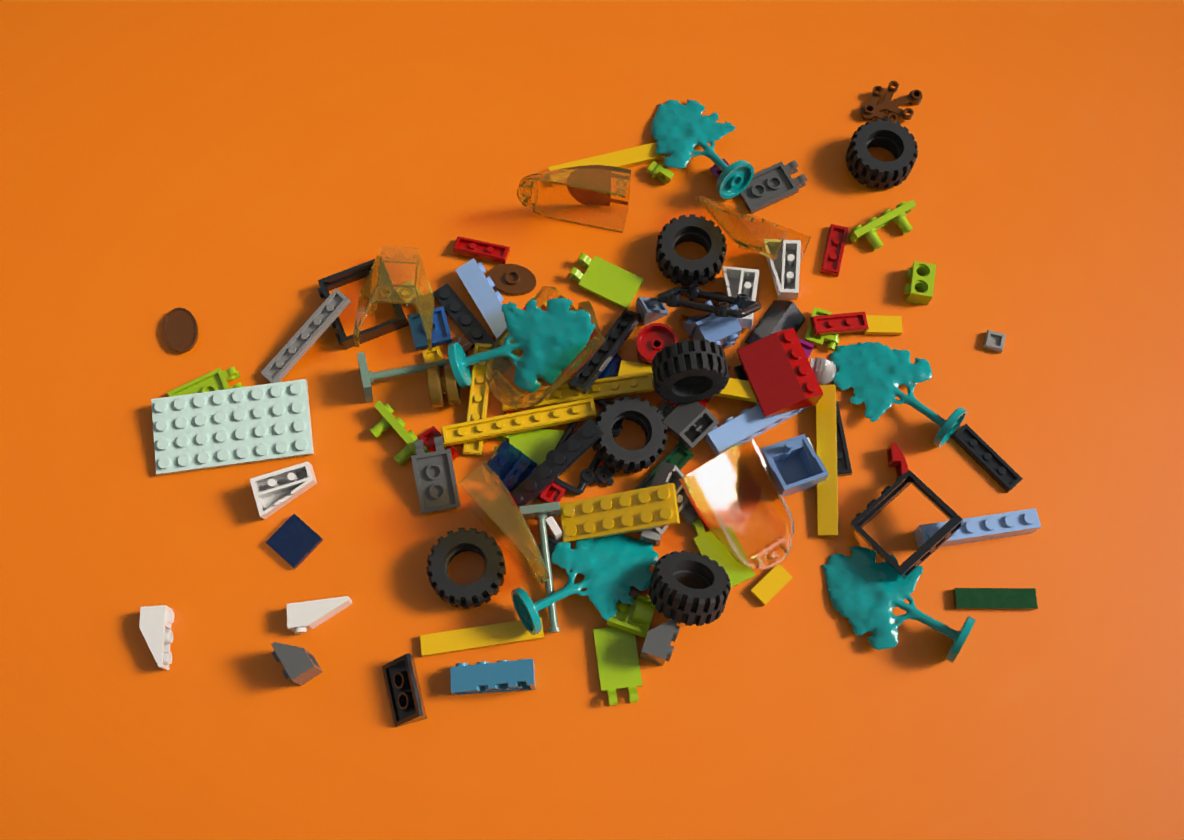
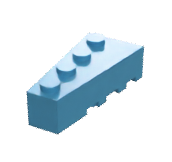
(493, 677)

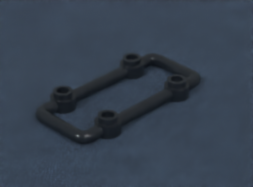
(673, 299)
(587, 476)

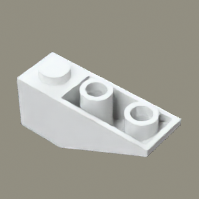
(156, 629)

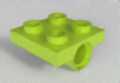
(633, 617)

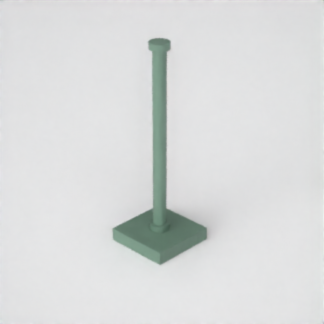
(368, 377)
(540, 513)

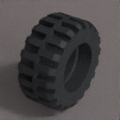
(887, 136)
(693, 230)
(690, 371)
(644, 416)
(461, 542)
(689, 588)

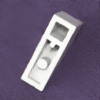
(310, 614)

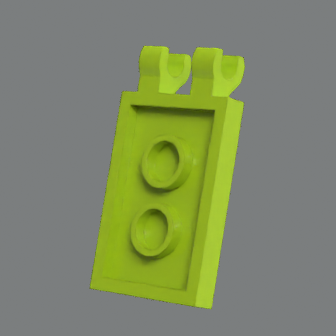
(607, 281)
(211, 381)
(534, 442)
(710, 546)
(617, 662)

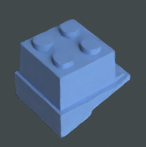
(714, 329)
(794, 465)

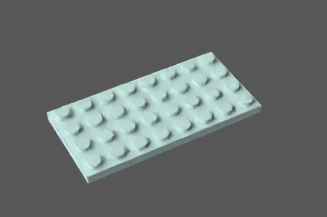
(231, 427)

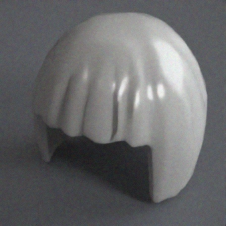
(823, 370)

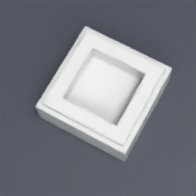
(553, 528)

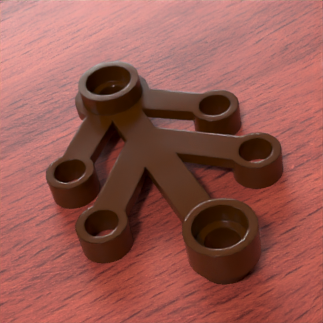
(890, 105)

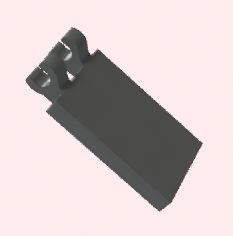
(772, 186)
(435, 477)

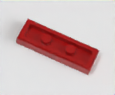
(481, 250)
(834, 250)
(839, 323)

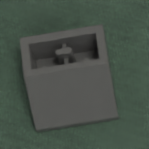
(690, 423)
(658, 641)
(298, 663)

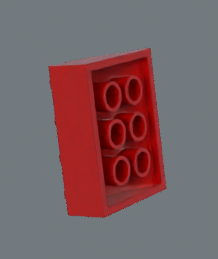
(780, 373)

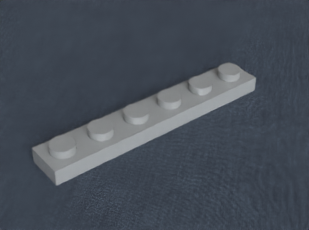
(306, 336)

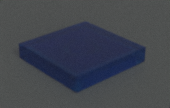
(294, 541)

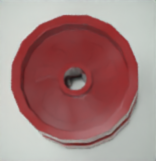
(653, 339)

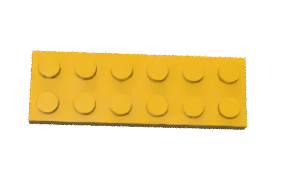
(619, 513)

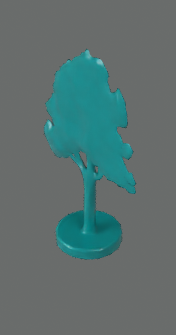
(682, 127)
(547, 339)
(875, 376)
(608, 569)
(869, 593)

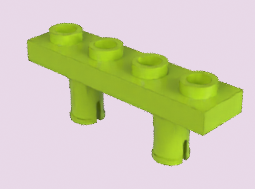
(896, 215)
(387, 421)

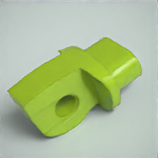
(659, 171)

